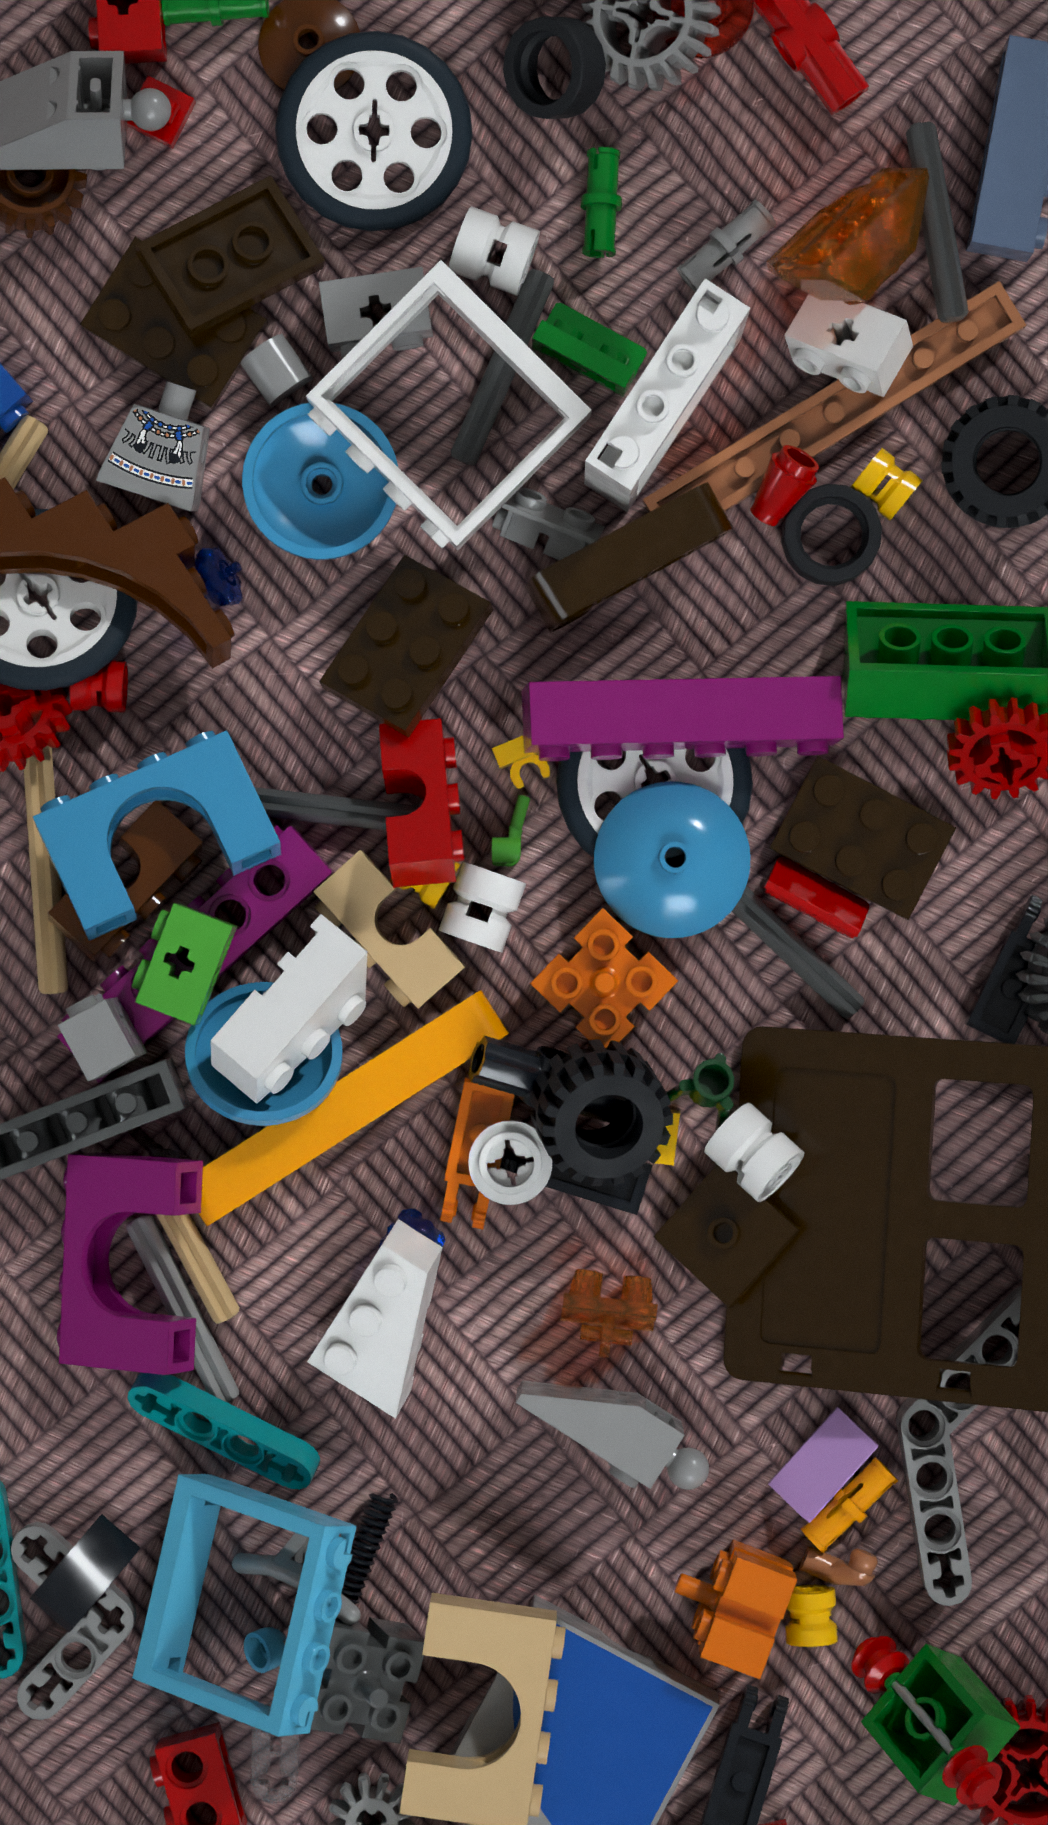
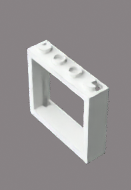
(506, 343)
(666, 395)

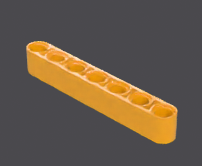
(349, 1107)

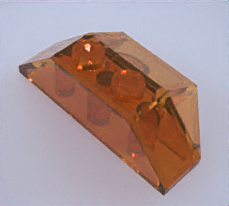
(856, 238)

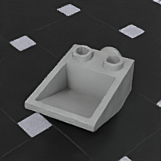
(73, 113)
(620, 1428)

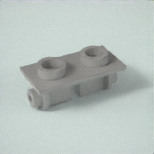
(530, 514)

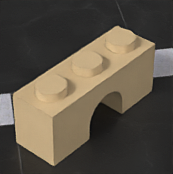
(353, 899)

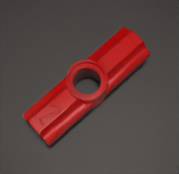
(811, 45)

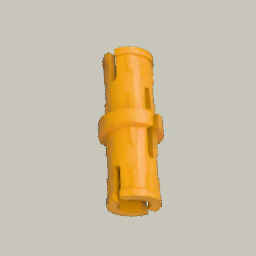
(849, 1505)

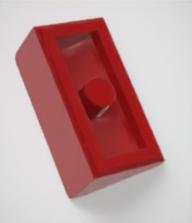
(816, 897)

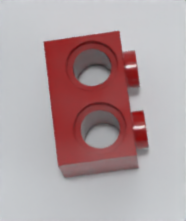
(212, 1784)

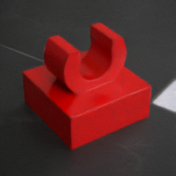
(180, 111)

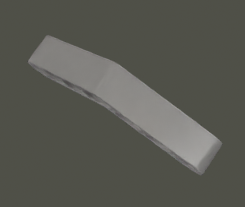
(937, 1448)

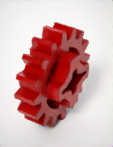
(30, 723)
(1000, 748)

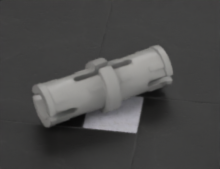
(726, 245)

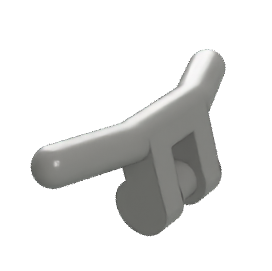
(287, 1569)

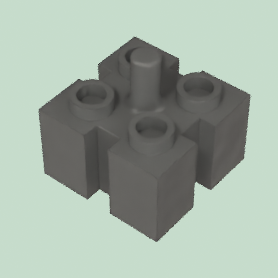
(368, 1679)

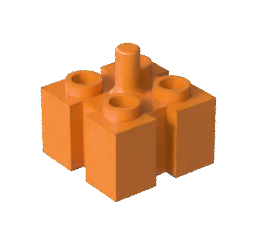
(604, 980)
(740, 1607)

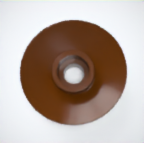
(288, 22)

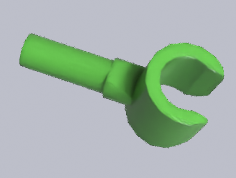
(507, 850)

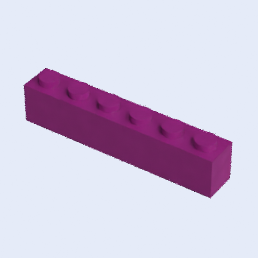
(682, 715)

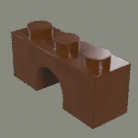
(163, 852)

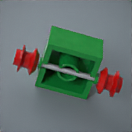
(934, 1720)

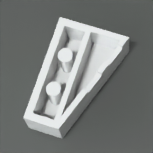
(295, 1015)
(382, 1322)

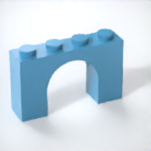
(202, 776)

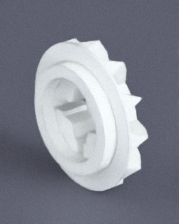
(494, 1182)

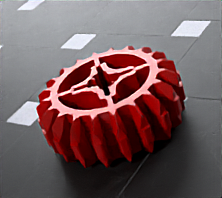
(1012, 1784)

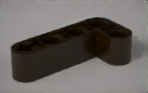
(627, 556)

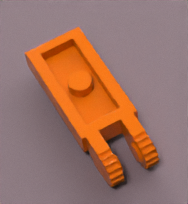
(477, 1110)

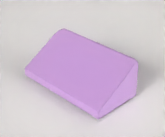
(823, 1464)

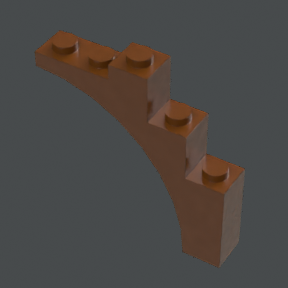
(144, 559)

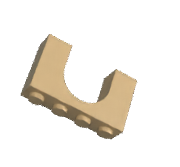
(499, 1784)

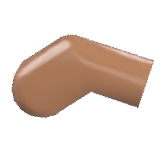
(837, 1571)

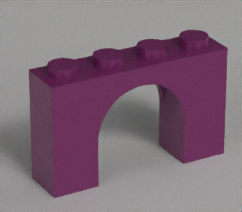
(95, 1319)

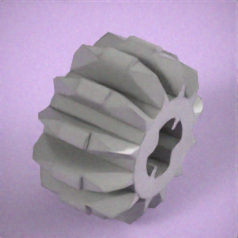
(371, 1799)

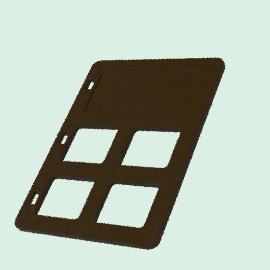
(866, 1211)

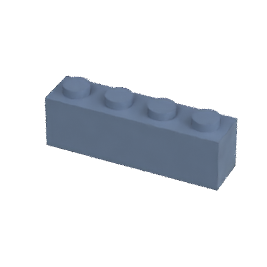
(1015, 157)

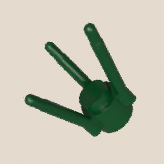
(708, 1087)

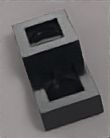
(85, 1573)

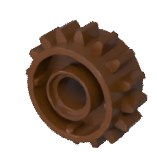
(42, 205)

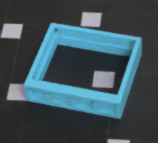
(179, 1588)

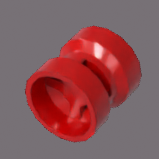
(104, 689)

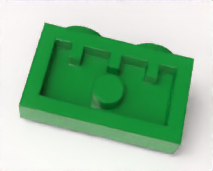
(589, 348)

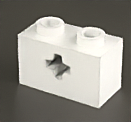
(849, 343)

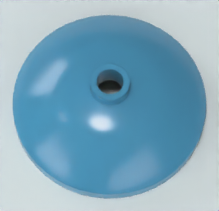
(280, 477)
(633, 865)
(304, 1092)

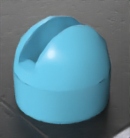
(264, 1649)

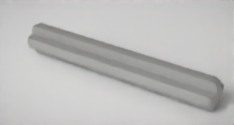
(180, 1302)

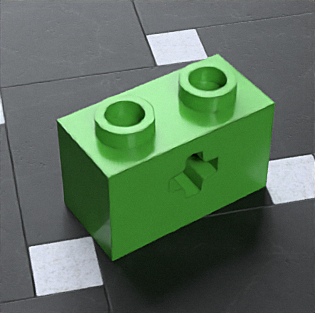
(187, 994)

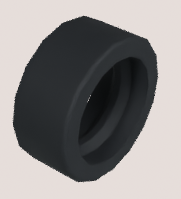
(522, 61)
(862, 510)

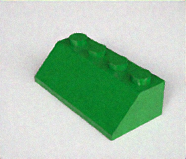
(942, 659)

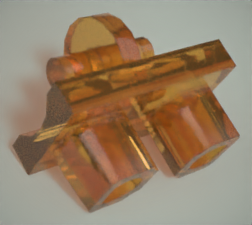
(631, 1312)

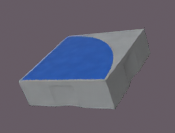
(616, 1730)

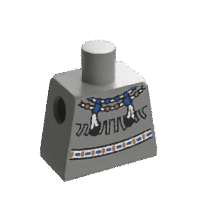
(160, 452)

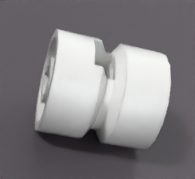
(477, 243)
(487, 889)
(751, 1149)

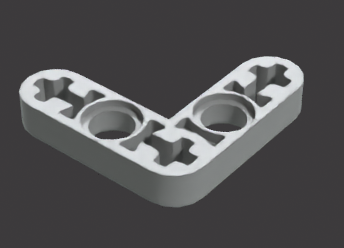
(88, 1630)

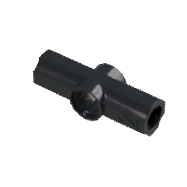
(516, 1069)

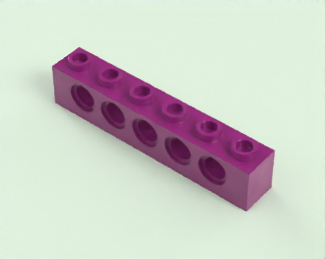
(303, 874)

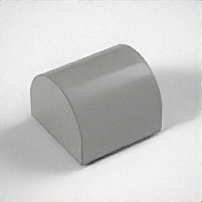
(276, 369)

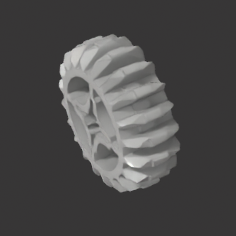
(645, 61)

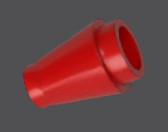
(785, 482)

